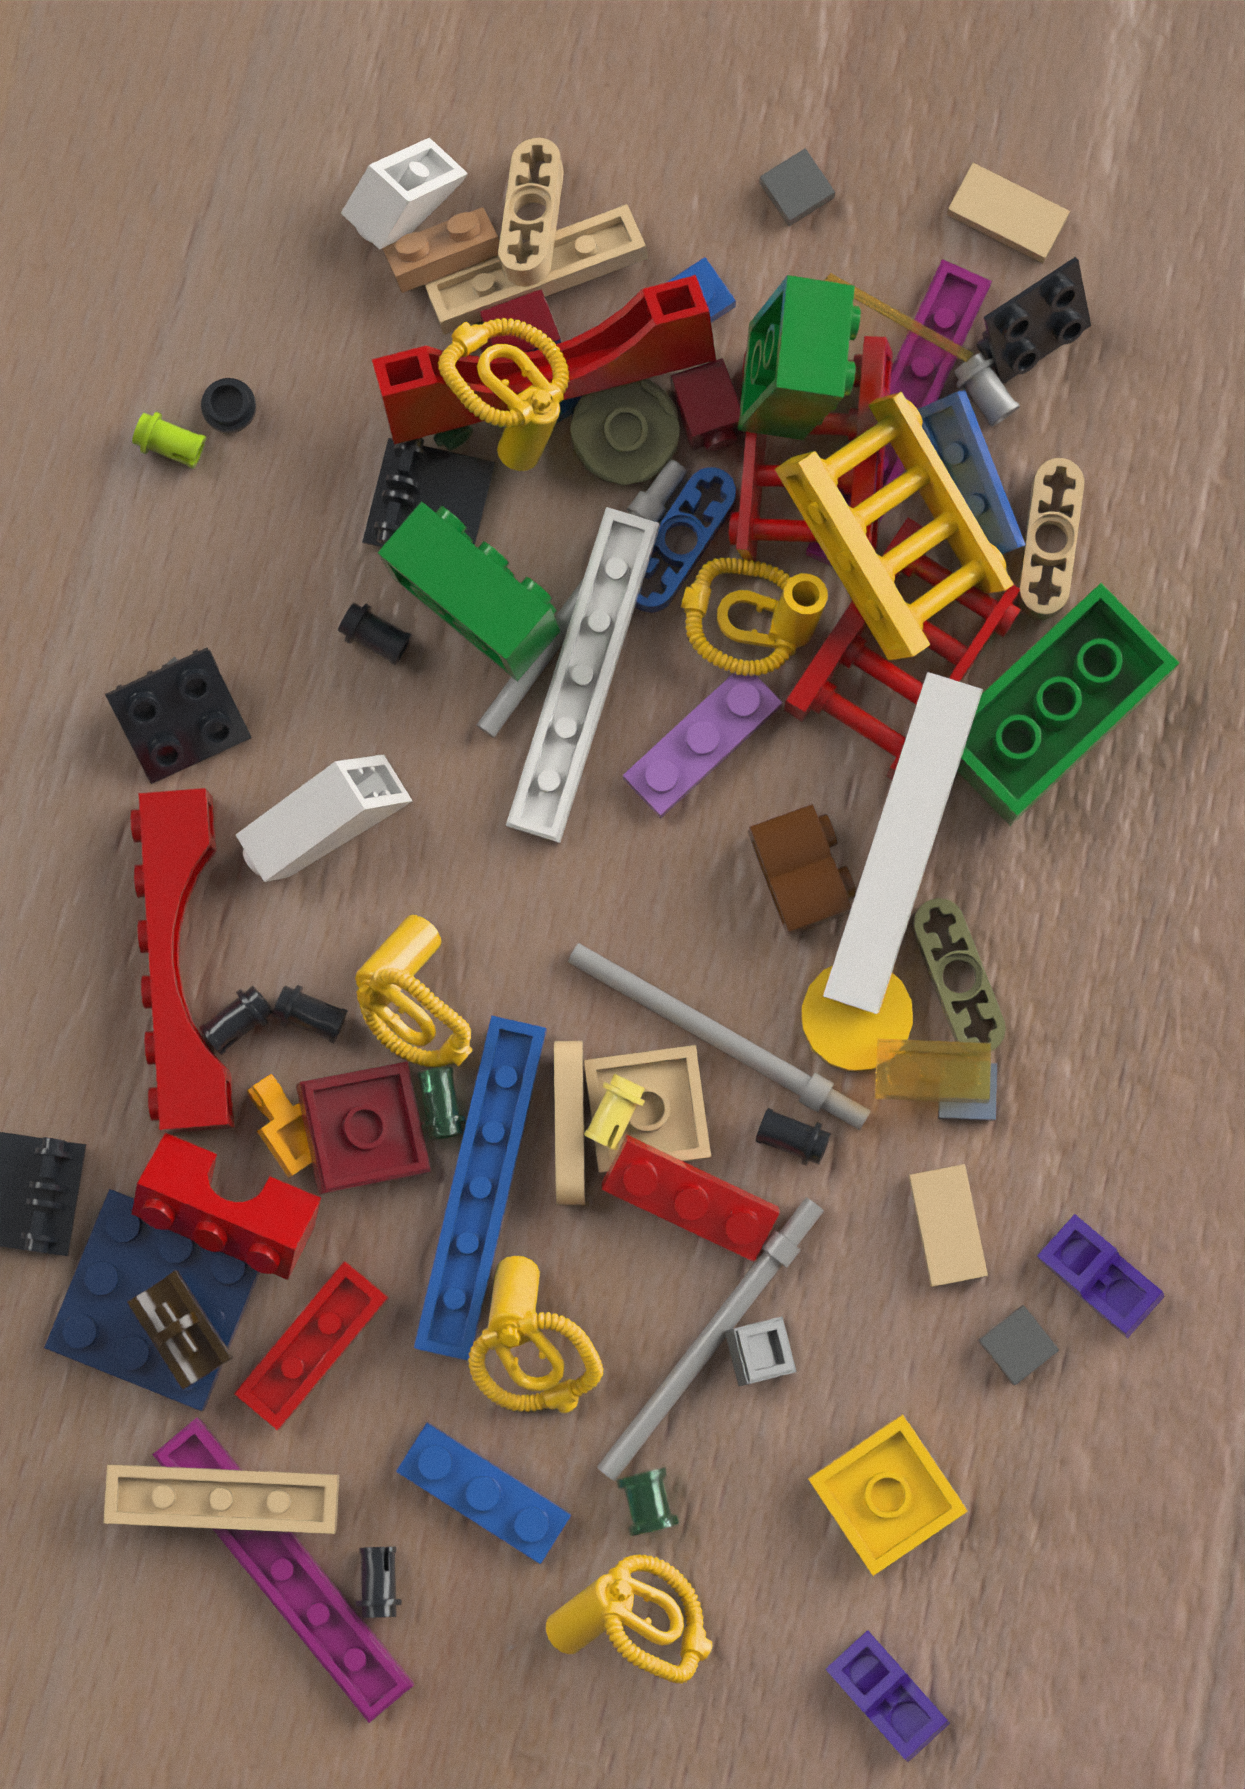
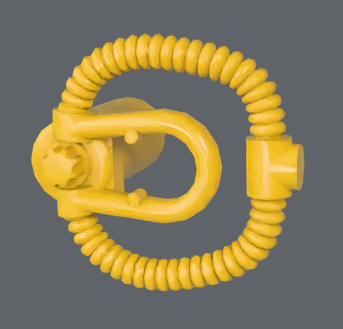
(531, 411)
(792, 620)
(389, 972)
(516, 1322)
(609, 1605)

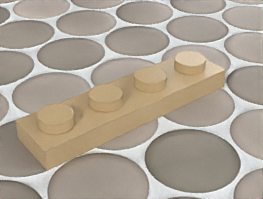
(579, 255)
(221, 1498)

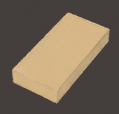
(1008, 213)
(947, 1225)

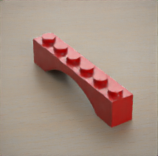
(650, 336)
(176, 847)

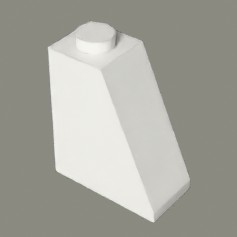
(322, 816)

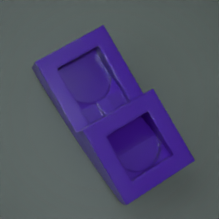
(1100, 1276)
(887, 1696)

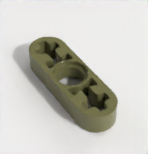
(957, 932)

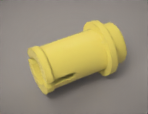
(615, 1111)

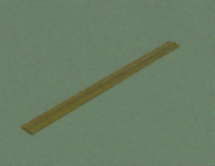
(905, 321)

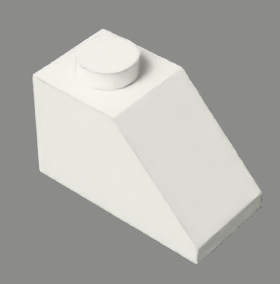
(402, 192)

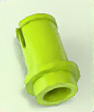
(168, 440)

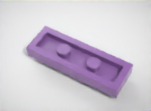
(701, 741)

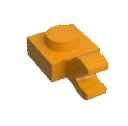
(286, 1131)

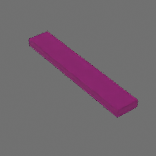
(923, 366)
(300, 1590)

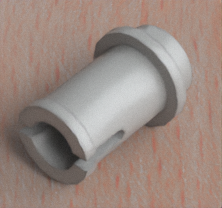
(986, 389)

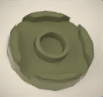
(625, 432)

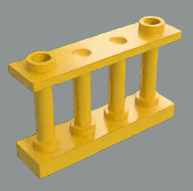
(843, 529)

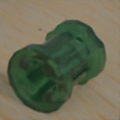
(647, 1501)

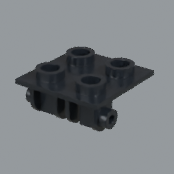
(1036, 322)
(427, 475)
(178, 715)
(38, 1192)

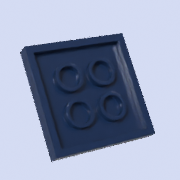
(120, 1263)

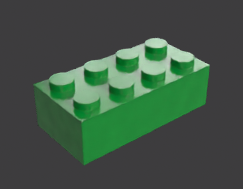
(1060, 702)

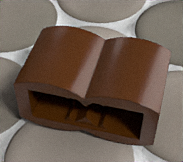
(801, 869)

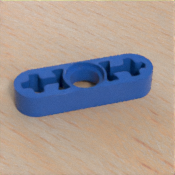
(714, 513)

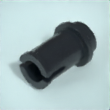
(374, 633)
(309, 1013)
(237, 1019)
(793, 1137)
(378, 1582)

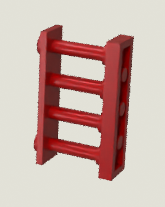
(747, 528)
(848, 648)

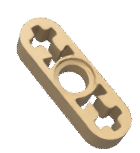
(539, 231)
(1041, 497)
(569, 1122)

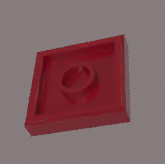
(363, 1128)

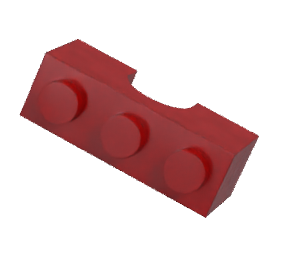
(261, 1231)

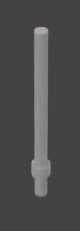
(645, 505)
(815, 1091)
(779, 1250)

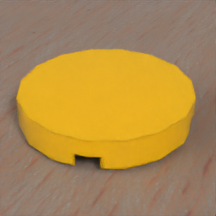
(849, 1035)

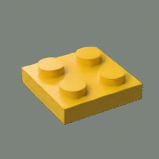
(887, 1494)

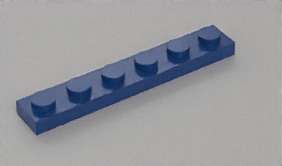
(480, 1188)

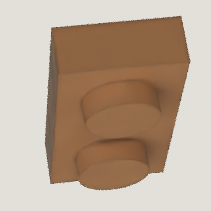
(442, 249)

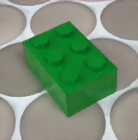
(798, 357)
(471, 589)

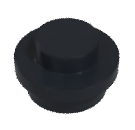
(228, 405)

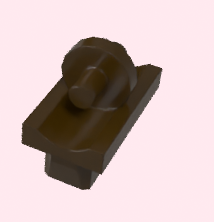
(180, 1330)

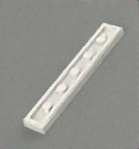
(583, 674)
(903, 842)

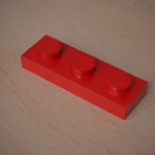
(690, 1198)
(311, 1345)

